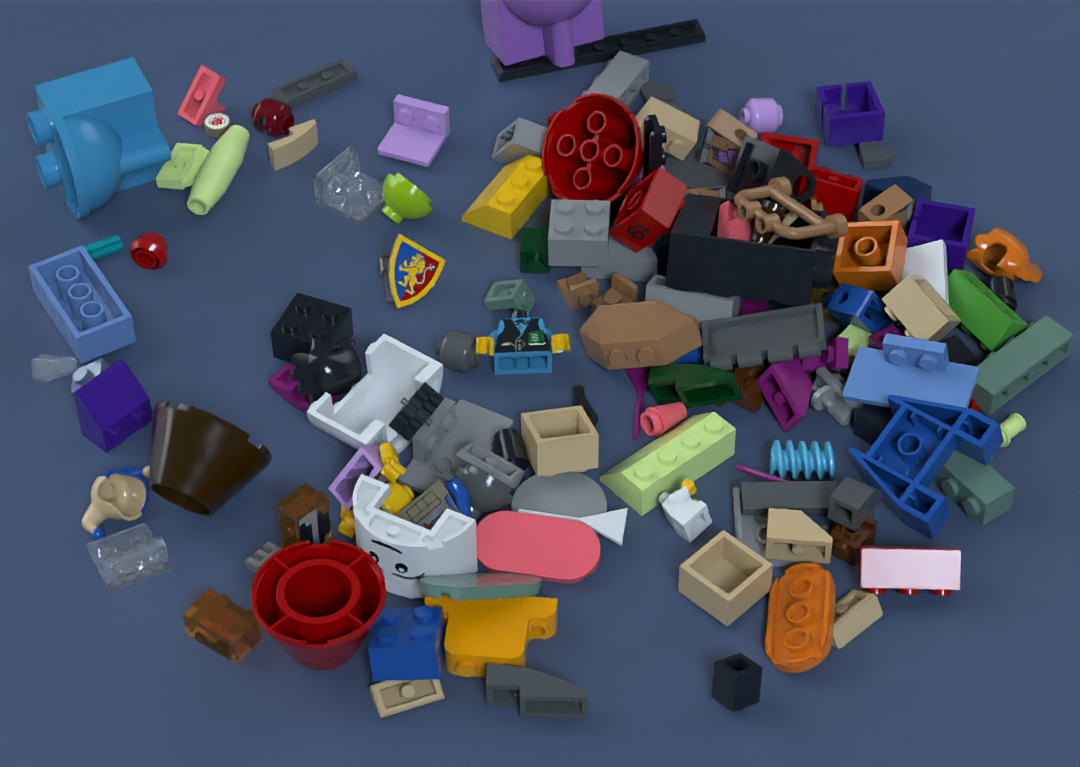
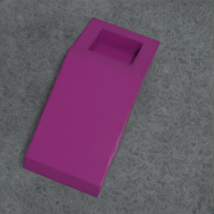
(833, 359)

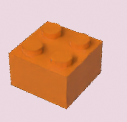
(871, 255)

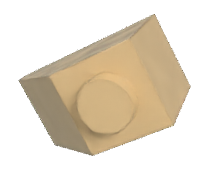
(796, 537)

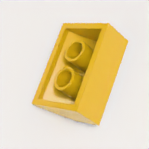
(510, 197)

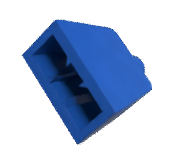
(850, 305)

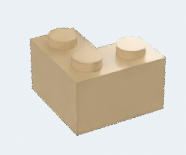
(679, 127)

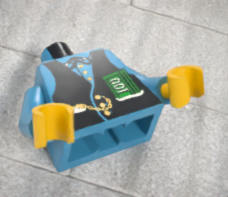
(522, 345)

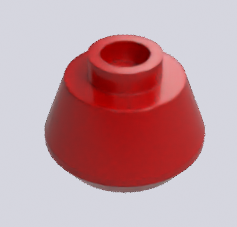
(150, 251)

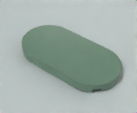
(480, 586)

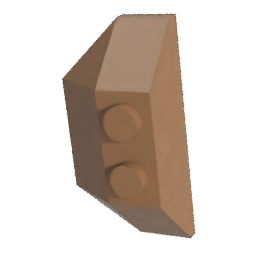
(639, 335)

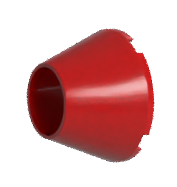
(313, 582)

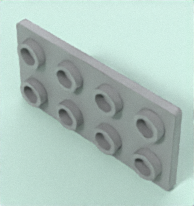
(449, 432)

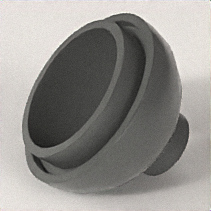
(485, 491)

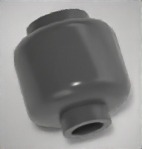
(458, 351)

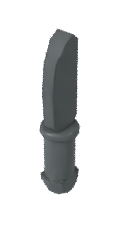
(383, 262)

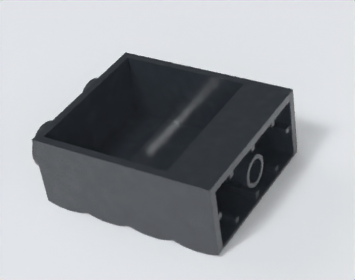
(753, 270)

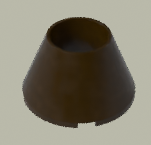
(200, 458)

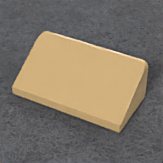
(854, 615)
(402, 695)

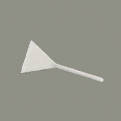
(608, 524)

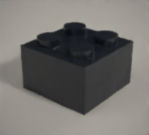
(306, 319)

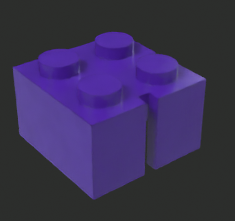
(858, 122)
(943, 221)

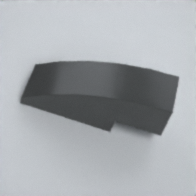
(535, 692)

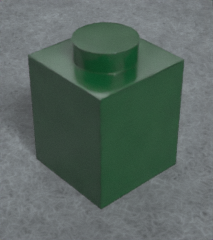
(534, 251)

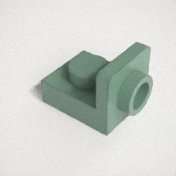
(508, 295)

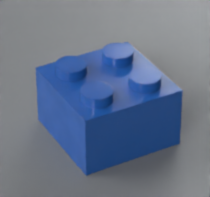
(407, 644)

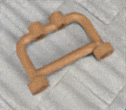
(780, 190)

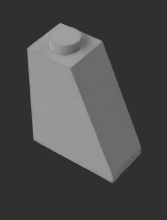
(518, 140)
(626, 262)

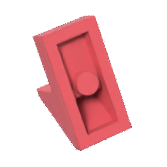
(202, 96)
(731, 226)

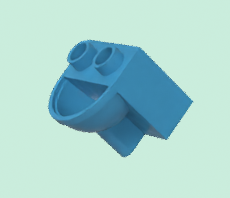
(97, 134)

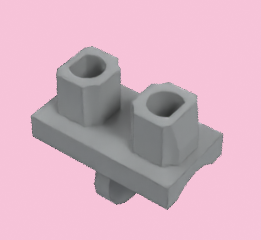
(828, 395)

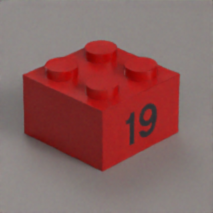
(649, 210)

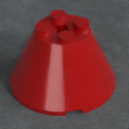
(593, 149)

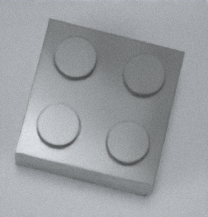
(579, 233)

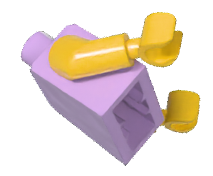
(373, 461)

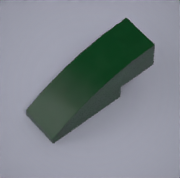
(693, 385)

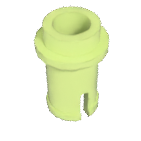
(1011, 427)

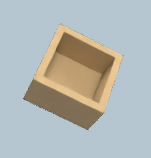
(920, 309)
(560, 440)
(725, 578)

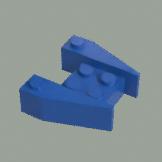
(915, 450)

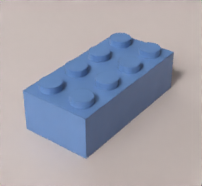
(82, 304)

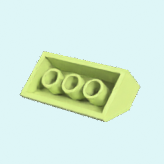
(666, 462)

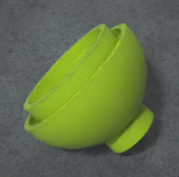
(404, 199)

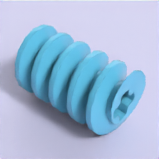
(802, 460)

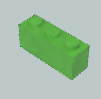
(982, 311)

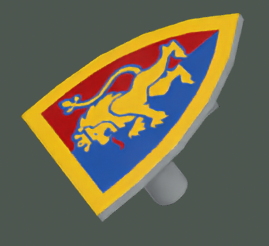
(411, 271)

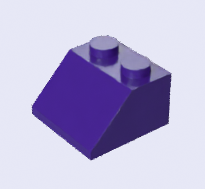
(112, 407)

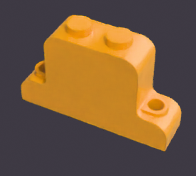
(493, 630)

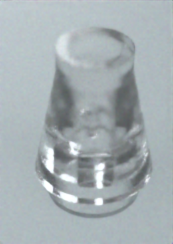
(52, 367)

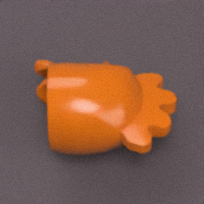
(1004, 257)

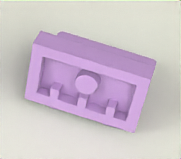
(417, 131)

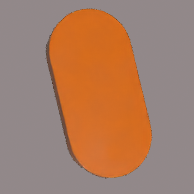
(800, 618)

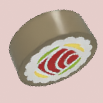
(216, 124)

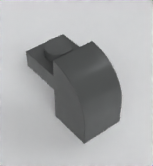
(853, 503)

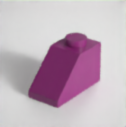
(786, 391)

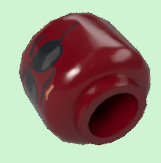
(272, 117)

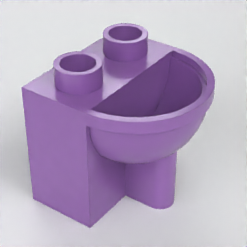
(540, 27)

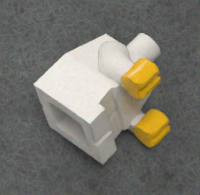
(684, 514)

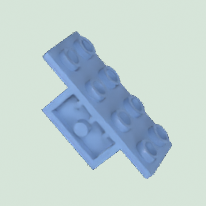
(910, 370)

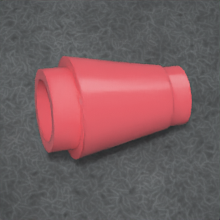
(661, 418)

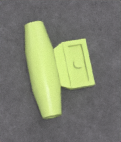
(205, 170)

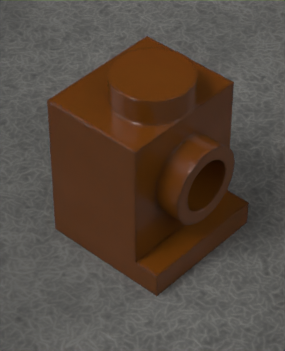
(847, 541)

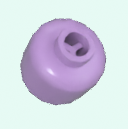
(762, 115)

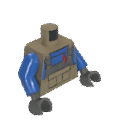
(436, 499)

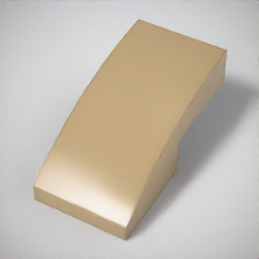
(292, 148)

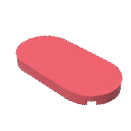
(537, 546)

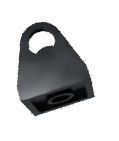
(761, 162)

